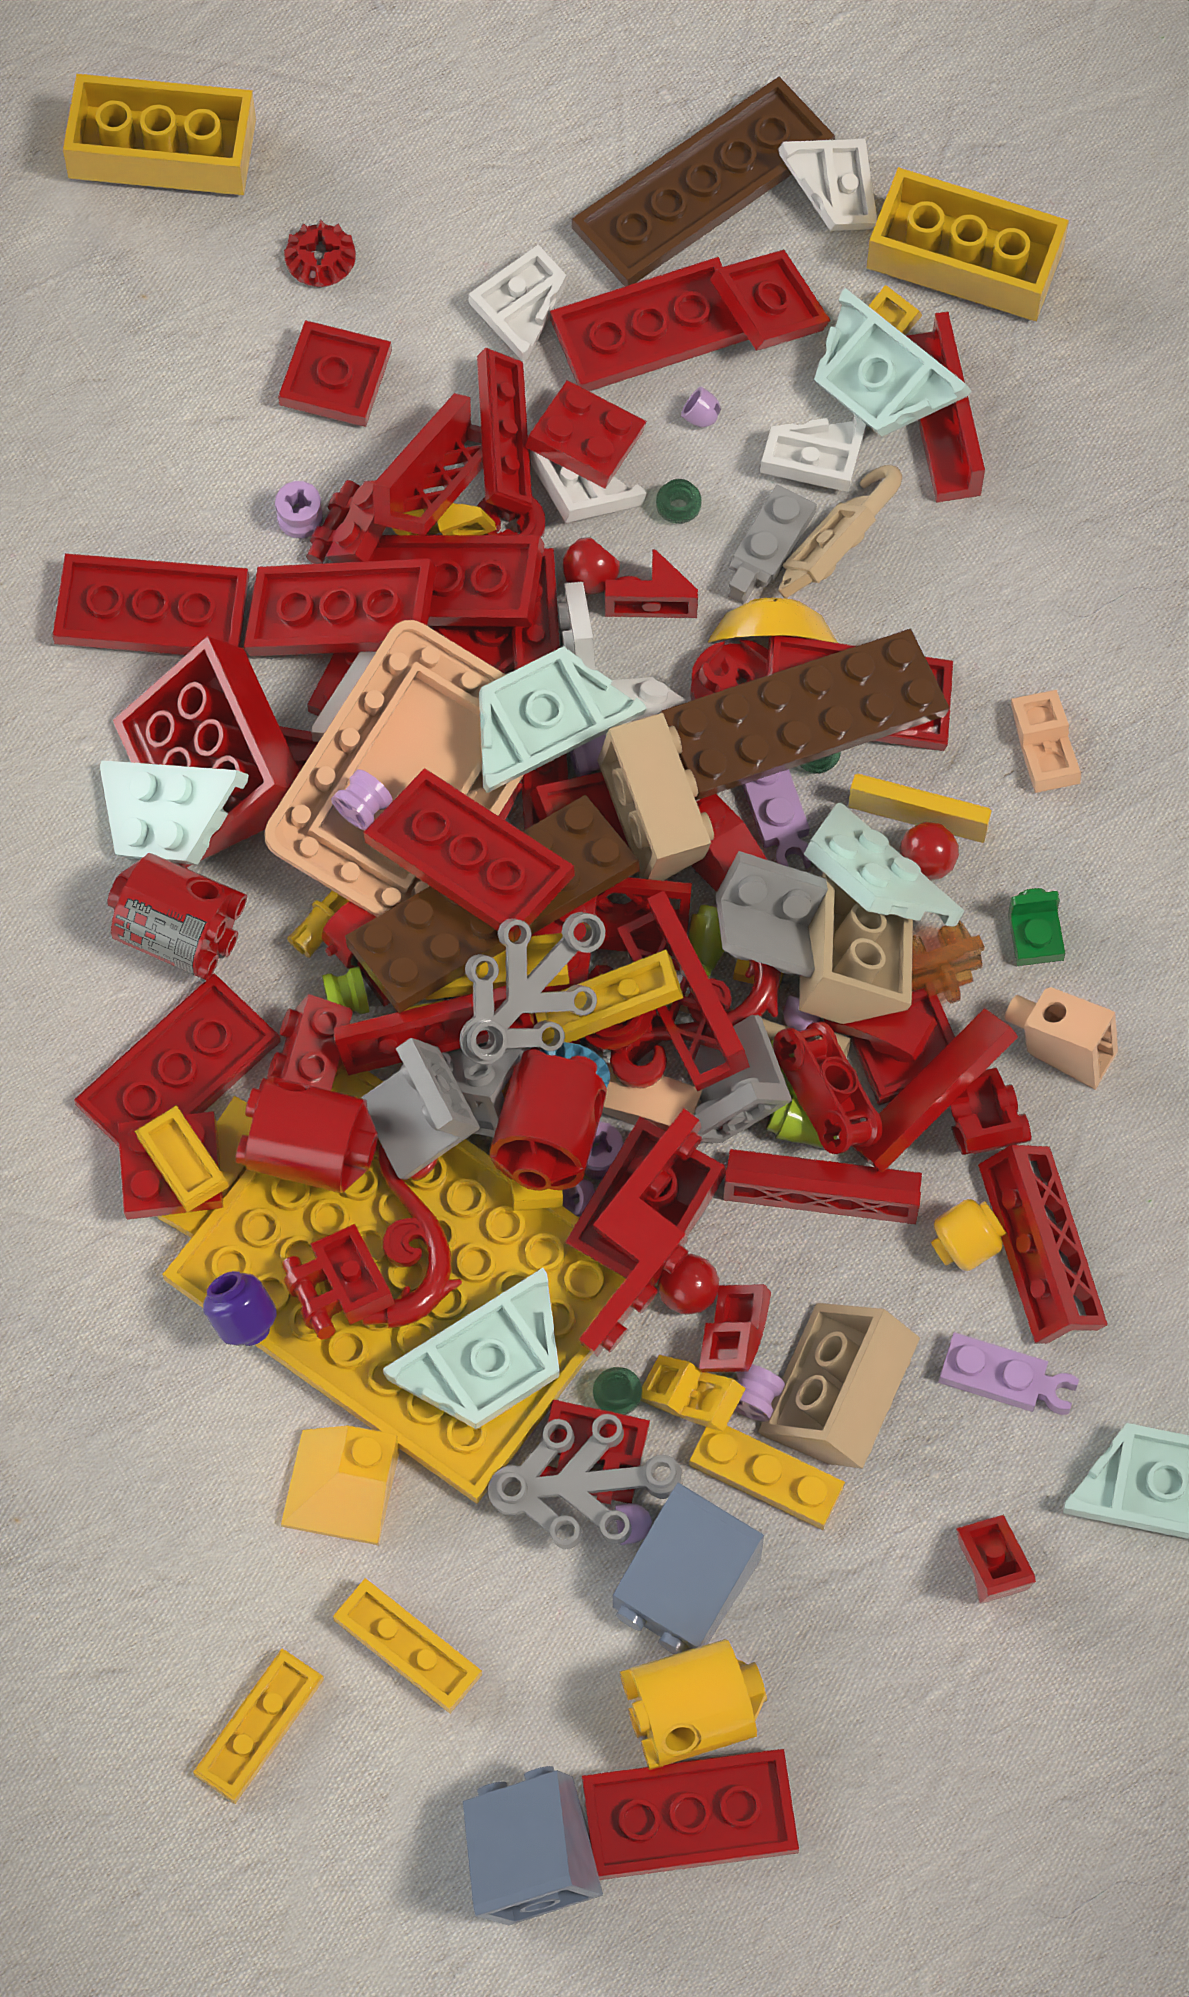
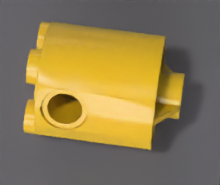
(693, 1702)

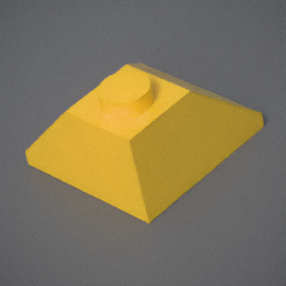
(342, 1483)

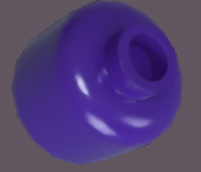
(239, 1308)

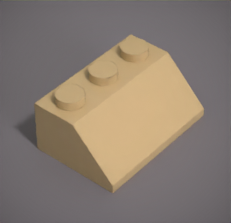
(654, 797)
(858, 961)
(841, 1383)

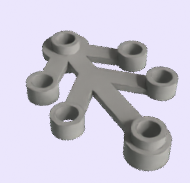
(525, 992)
(577, 1482)

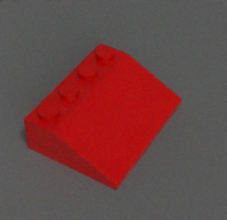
(214, 717)

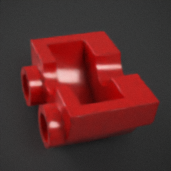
(988, 1116)

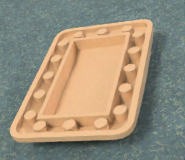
(402, 716)

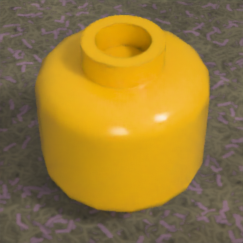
(967, 1235)

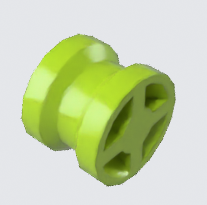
(347, 990)

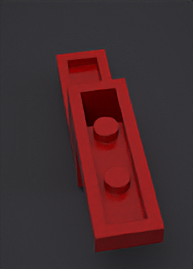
(642, 1234)

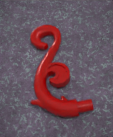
(761, 998)
(425, 1226)

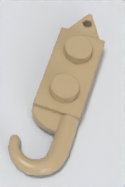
(838, 532)

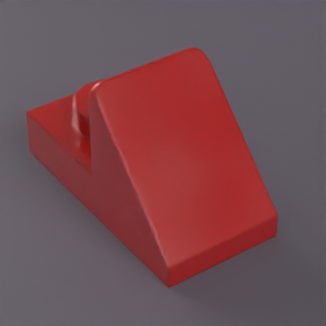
(662, 597)
(995, 1559)

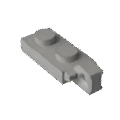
(769, 541)

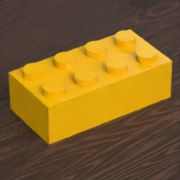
(159, 134)
(967, 244)

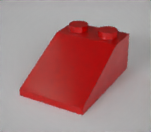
(680, 1202)

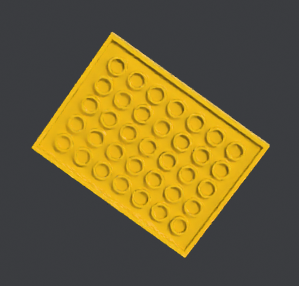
(490, 1253)

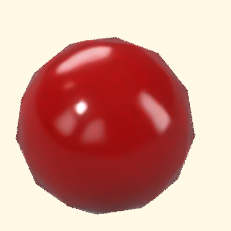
(590, 564)
(931, 849)
(690, 1287)

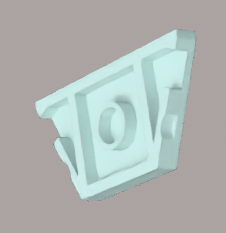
(882, 371)
(545, 714)
(166, 808)
(874, 871)
(486, 1357)
(1138, 1483)

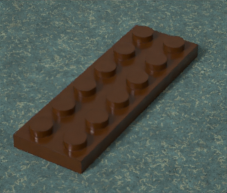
(698, 183)
(806, 712)
(431, 938)

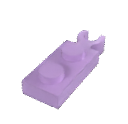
(779, 815)
(1003, 1375)

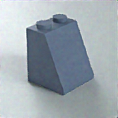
(687, 1571)
(528, 1848)

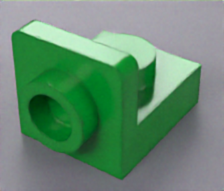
(1036, 927)

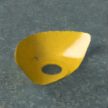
(773, 618)

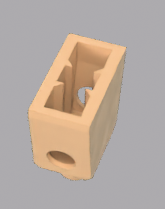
(1067, 1033)

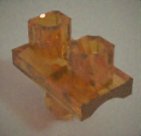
(947, 966)

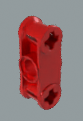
(827, 1087)

